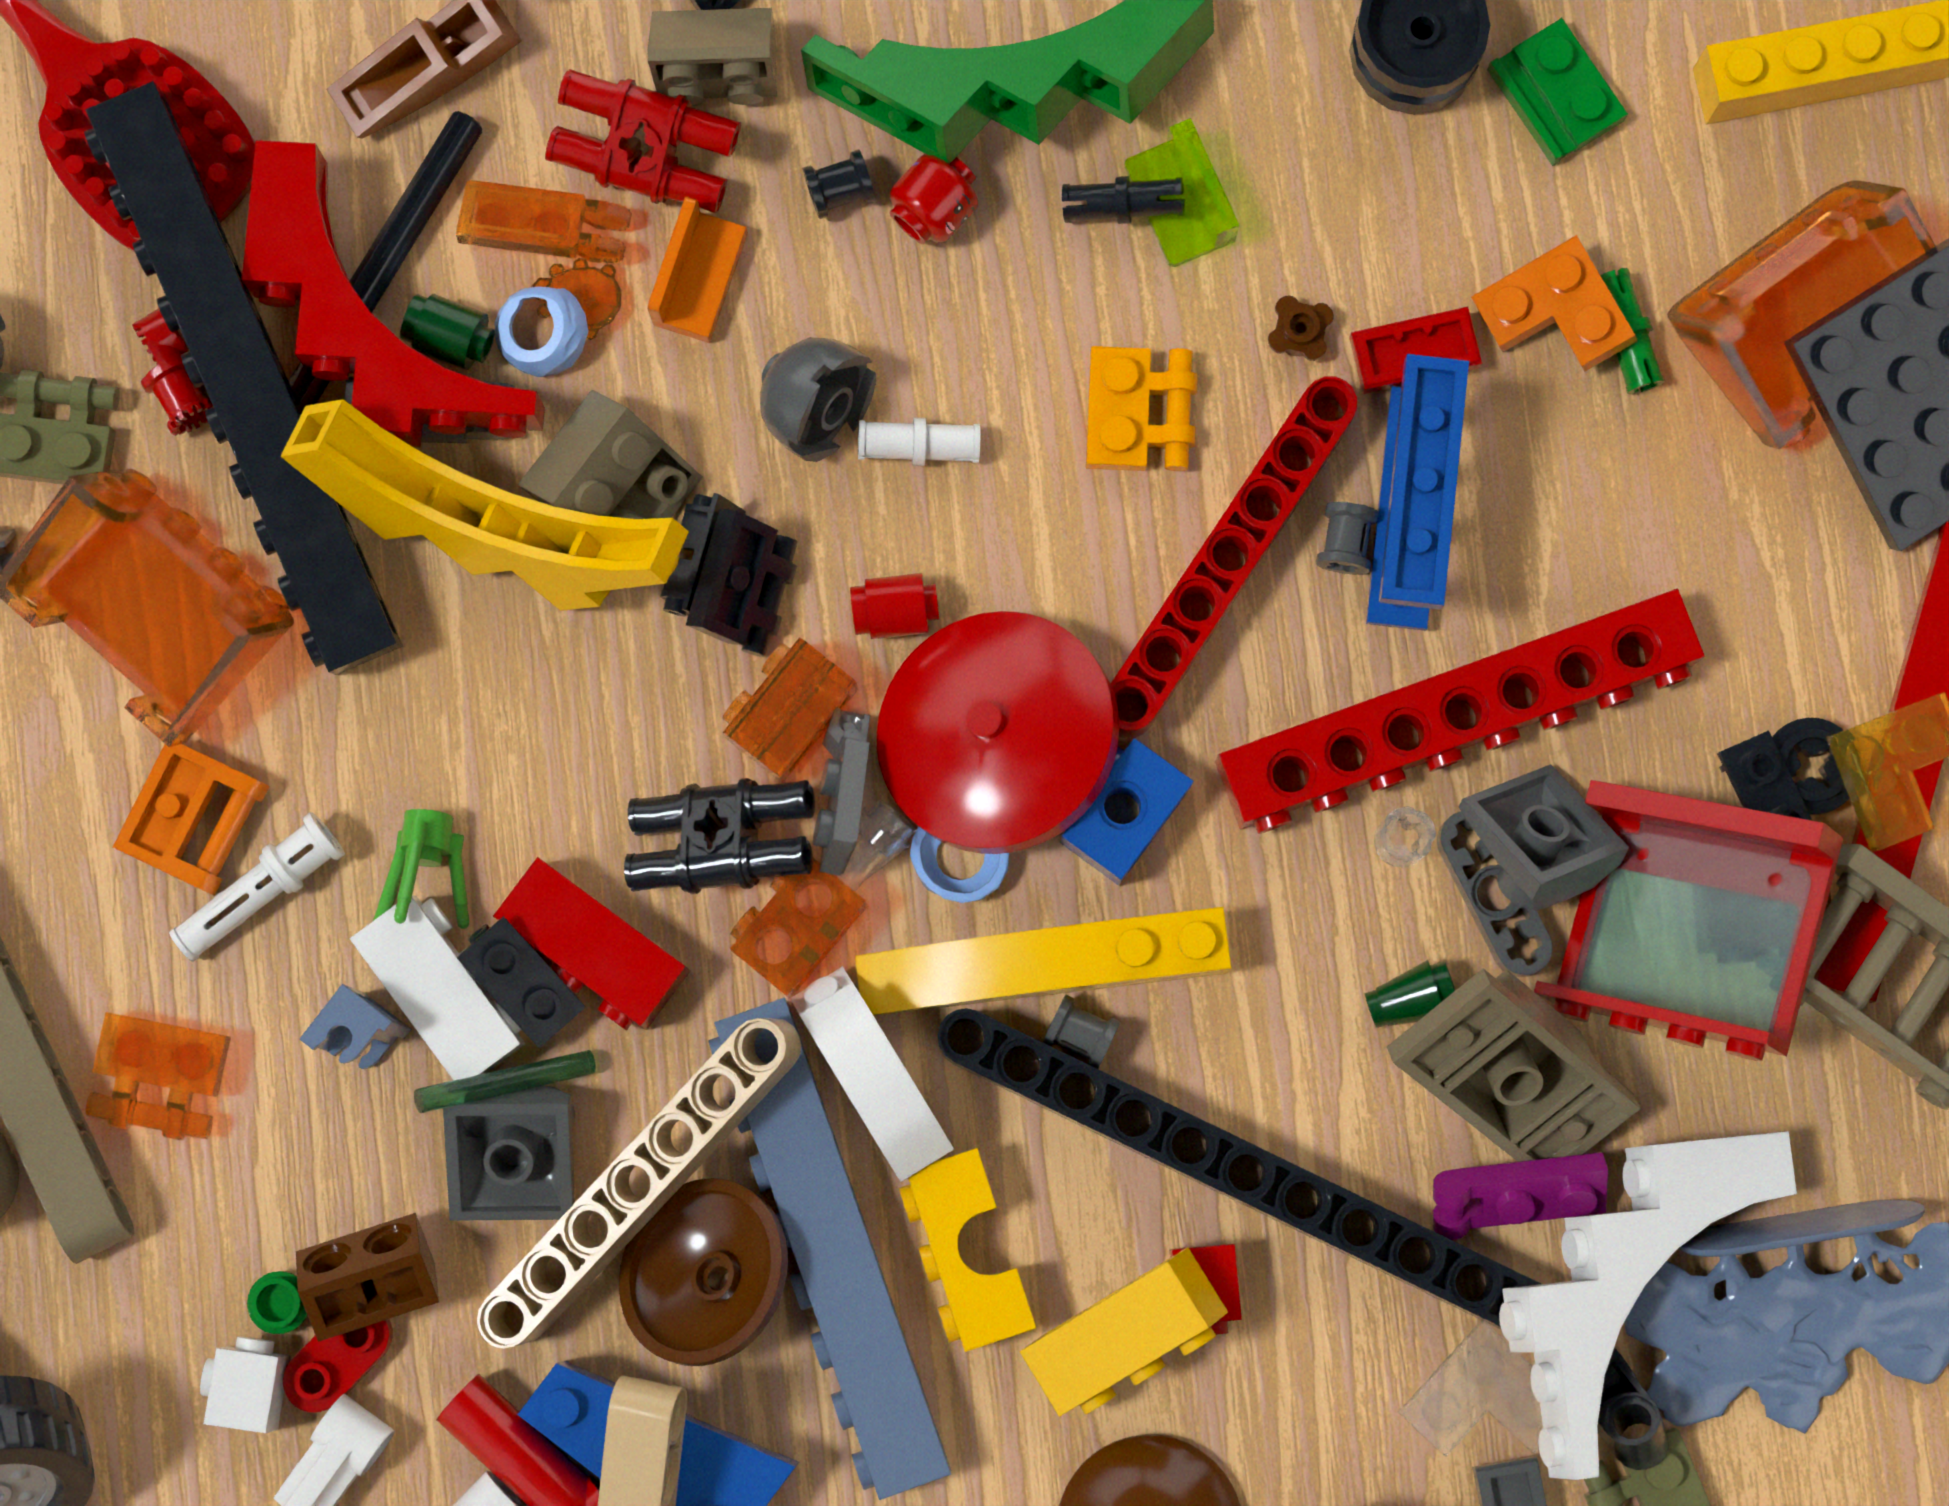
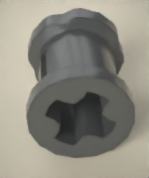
(1347, 538)
(1081, 1032)

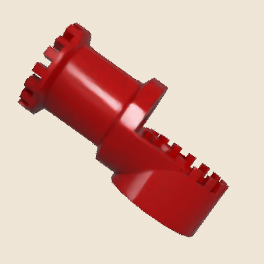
(169, 379)

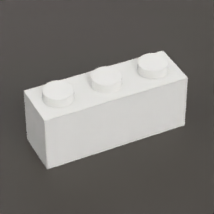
(436, 990)

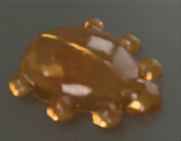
(593, 288)

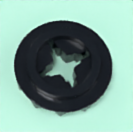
(1809, 737)

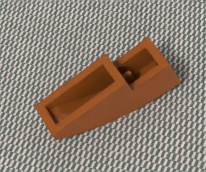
(422, 64)

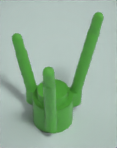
(423, 842)

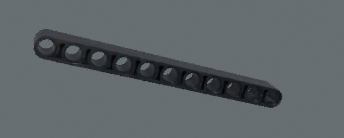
(1212, 1170)

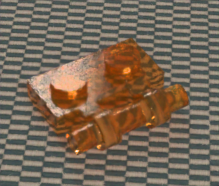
(160, 1056)

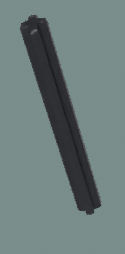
(402, 229)

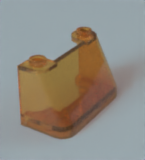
(1786, 284)

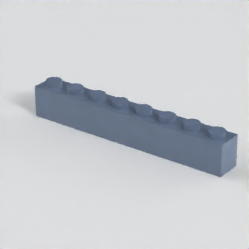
(839, 1274)

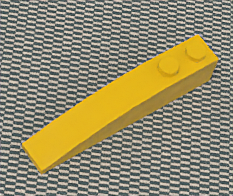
(1046, 961)

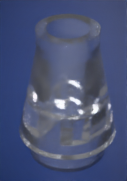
(880, 840)

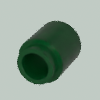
(447, 330)

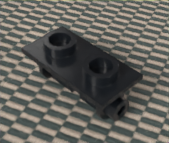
(700, 522)
(1762, 777)
(520, 981)

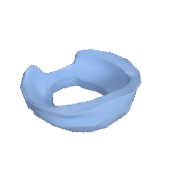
(567, 336)
(983, 883)

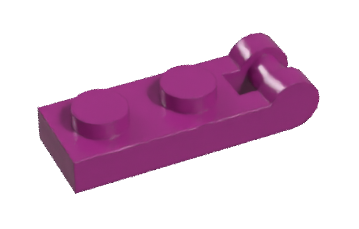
(1519, 1193)

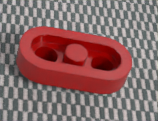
(339, 1363)

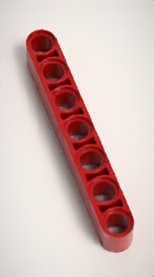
(1240, 530)

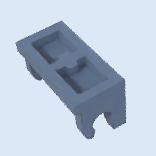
(354, 1022)

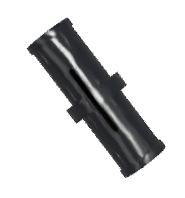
(1123, 200)

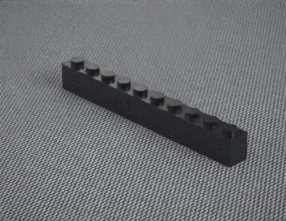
(241, 375)

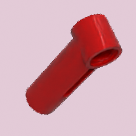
(515, 1449)

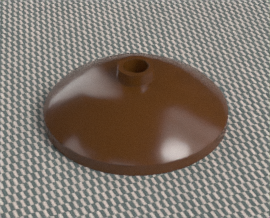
(676, 1270)
(1149, 1473)

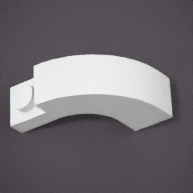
(871, 1074)

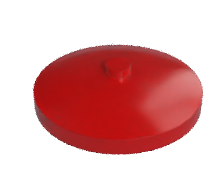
(997, 732)

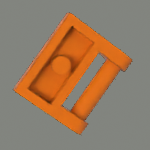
(172, 808)

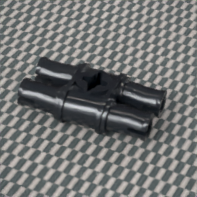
(720, 836)

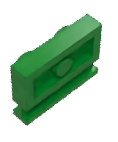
(1557, 91)

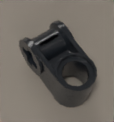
(1628, 1404)

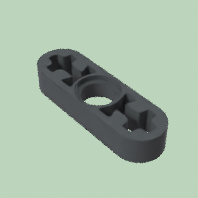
(1497, 943)

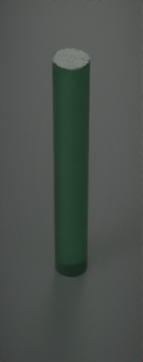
(504, 1081)

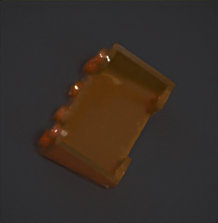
(146, 597)

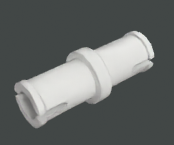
(918, 441)

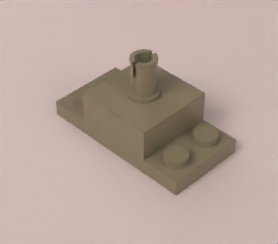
(1514, 1070)

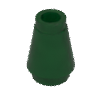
(1410, 994)

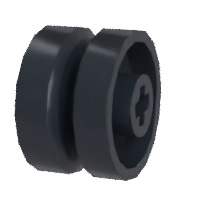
(1418, 51)

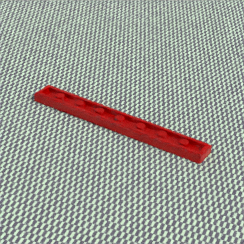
(1921, 676)

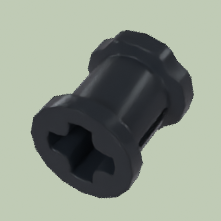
(839, 184)

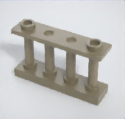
(1909, 914)

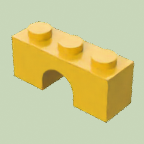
(980, 1305)

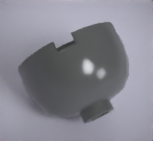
(813, 393)

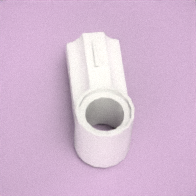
(342, 1448)

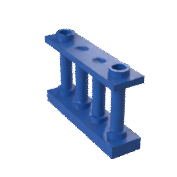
(1417, 492)

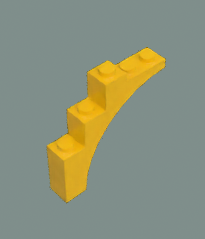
(486, 530)

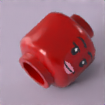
(933, 199)

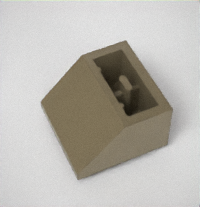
(714, 54)
(610, 466)

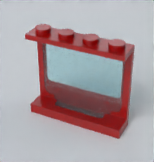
(1699, 922)

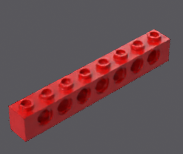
(1656, 624)

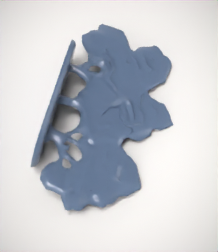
(1792, 1325)

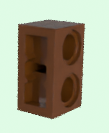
(366, 1277)

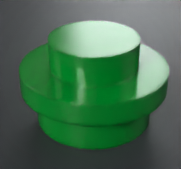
(275, 1303)

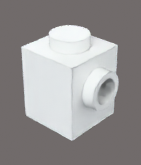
(244, 1386)

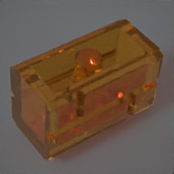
(788, 708)

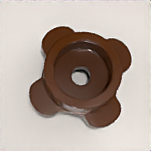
(1306, 344)

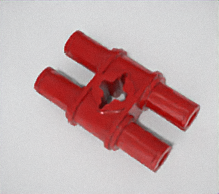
(666, 124)

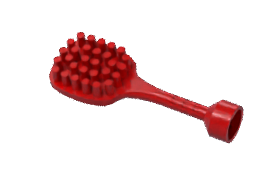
(90, 72)

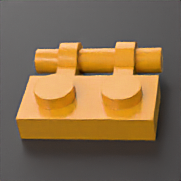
(1120, 409)

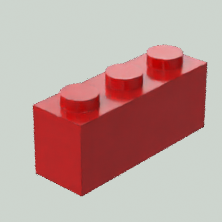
(592, 946)

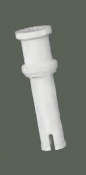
(198, 935)

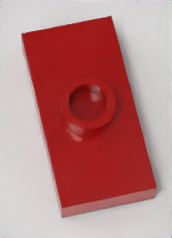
(1382, 349)

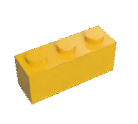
(1125, 1335)

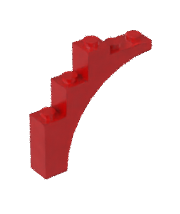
(295, 257)

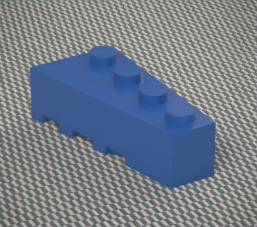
(714, 1463)

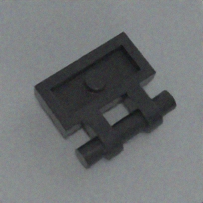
(743, 582)

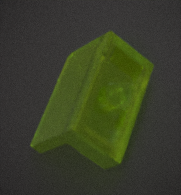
(1208, 215)

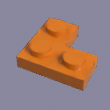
(1558, 289)

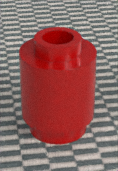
(894, 606)

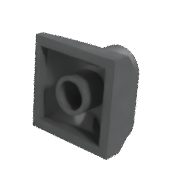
(1543, 838)
(511, 1156)

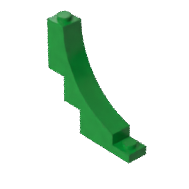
(950, 94)

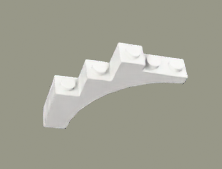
(1611, 1259)

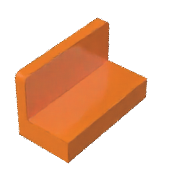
(696, 273)

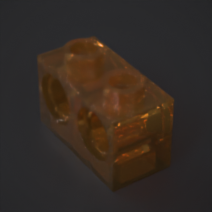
(810, 935)

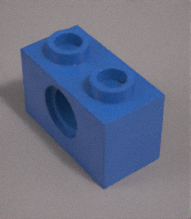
(1157, 791)

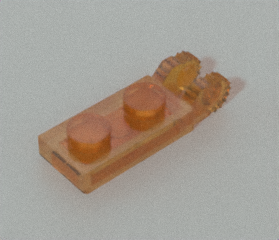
(540, 221)

